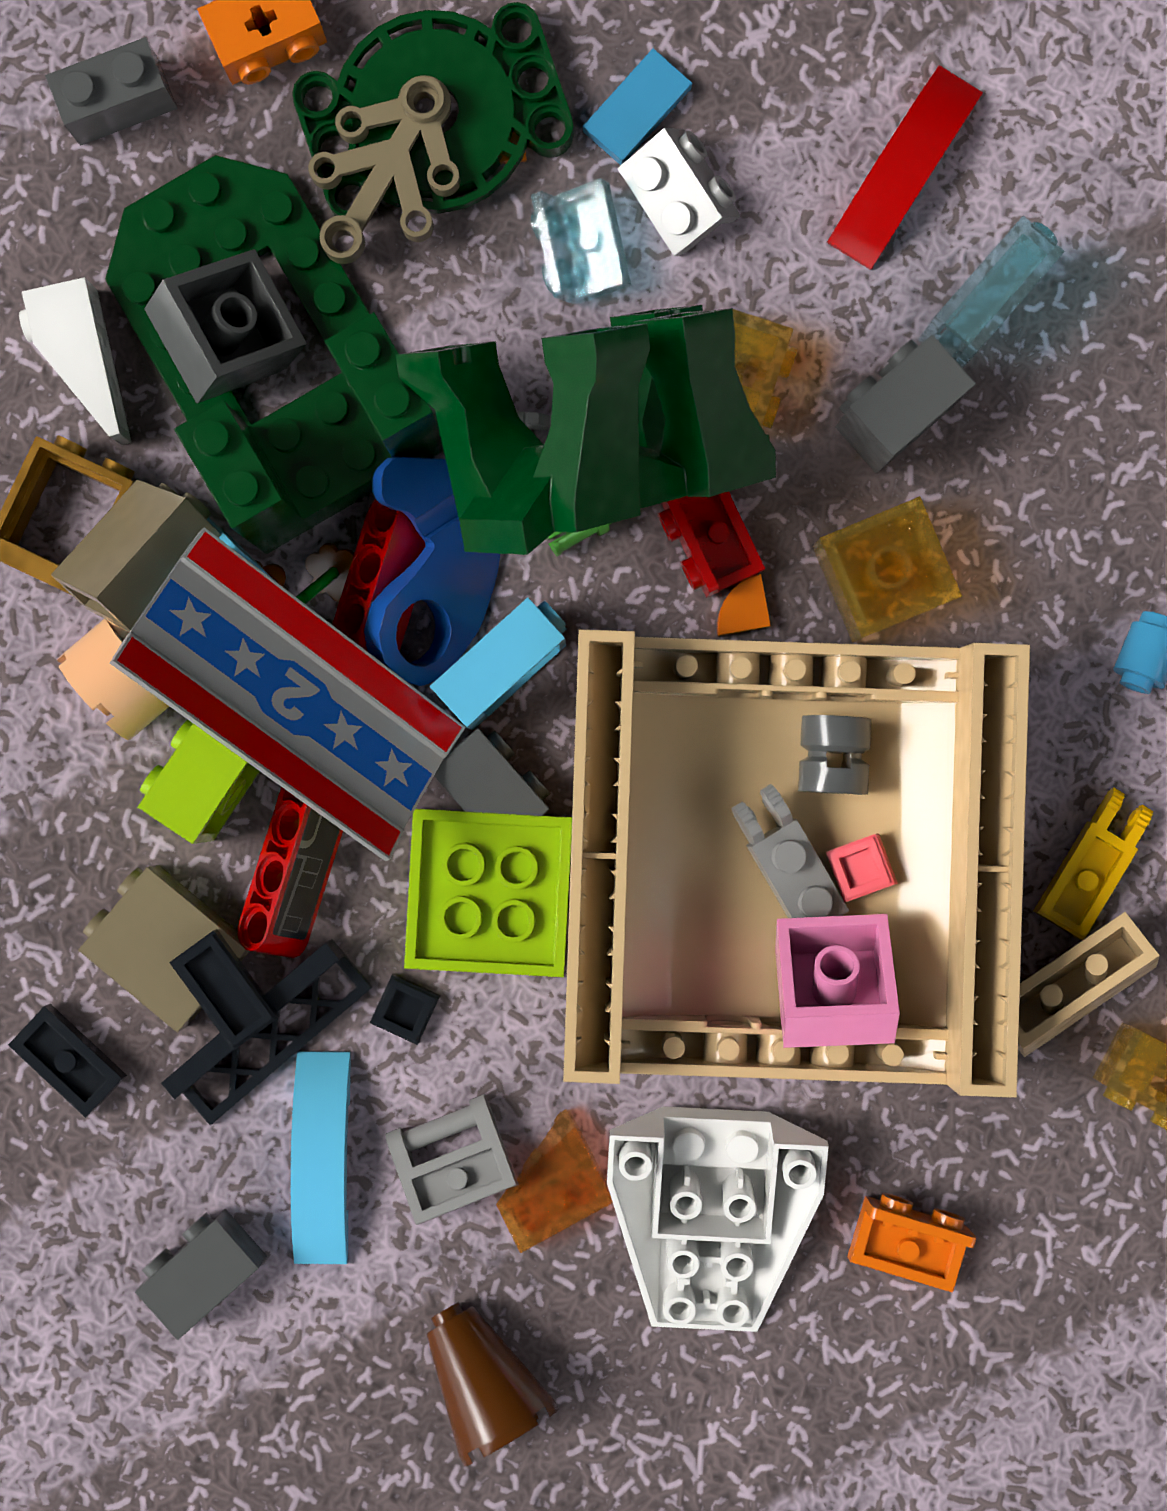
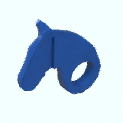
(444, 576)

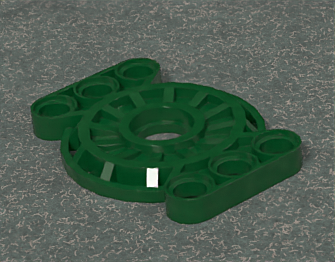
(475, 75)

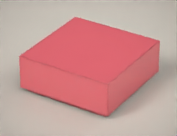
(861, 867)

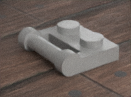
(456, 1176)

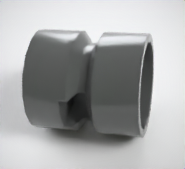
(839, 736)

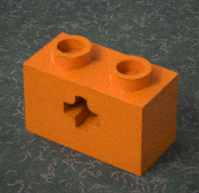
(242, 48)

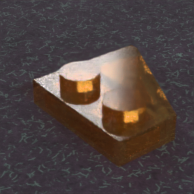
(555, 1188)

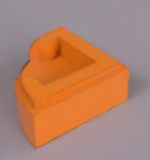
(744, 608)

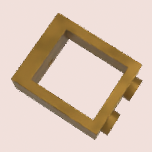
(28, 490)

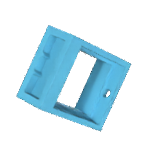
(501, 662)

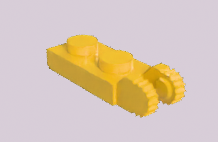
(1092, 868)

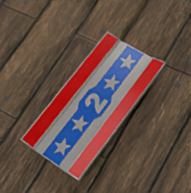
(288, 693)

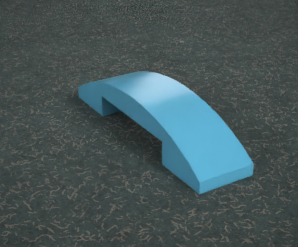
(320, 1157)

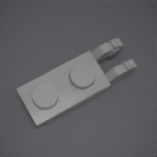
(789, 861)

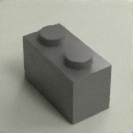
(111, 91)
(200, 1273)

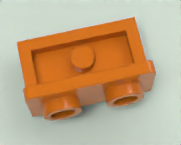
(910, 1242)

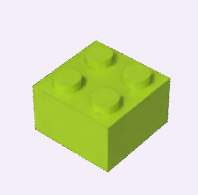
(196, 785)

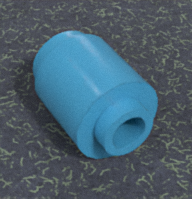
(1144, 654)

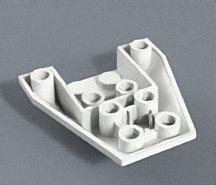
(713, 1210)

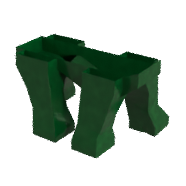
(634, 424)

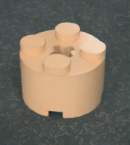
(105, 687)

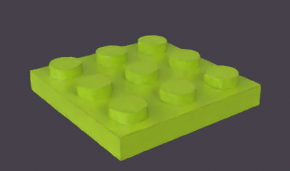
(488, 893)

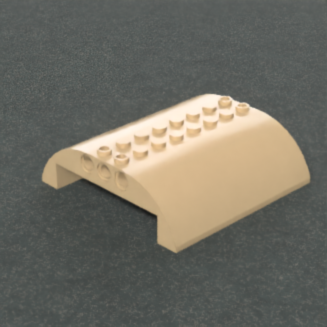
(678, 920)

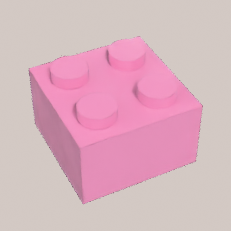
(836, 981)

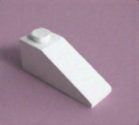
(72, 336)

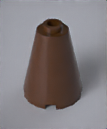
(483, 1383)

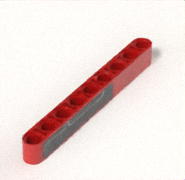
(300, 840)

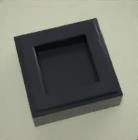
(405, 1009)

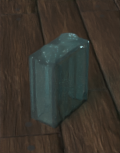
(994, 289)

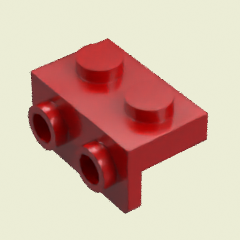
(713, 541)

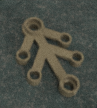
(389, 162)

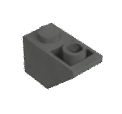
(486, 782)

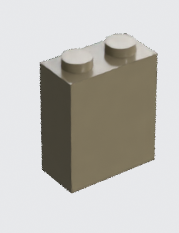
(132, 551)
(146, 932)

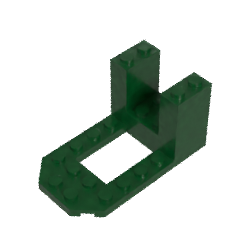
(326, 444)

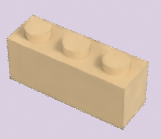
(1082, 981)

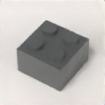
(224, 325)
(908, 399)

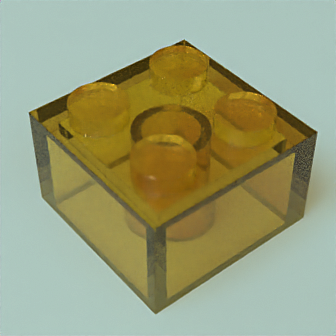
(886, 569)

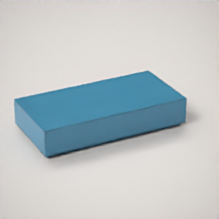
(637, 107)

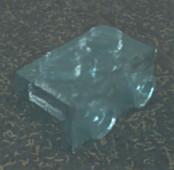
(580, 242)

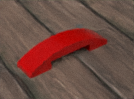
(904, 167)

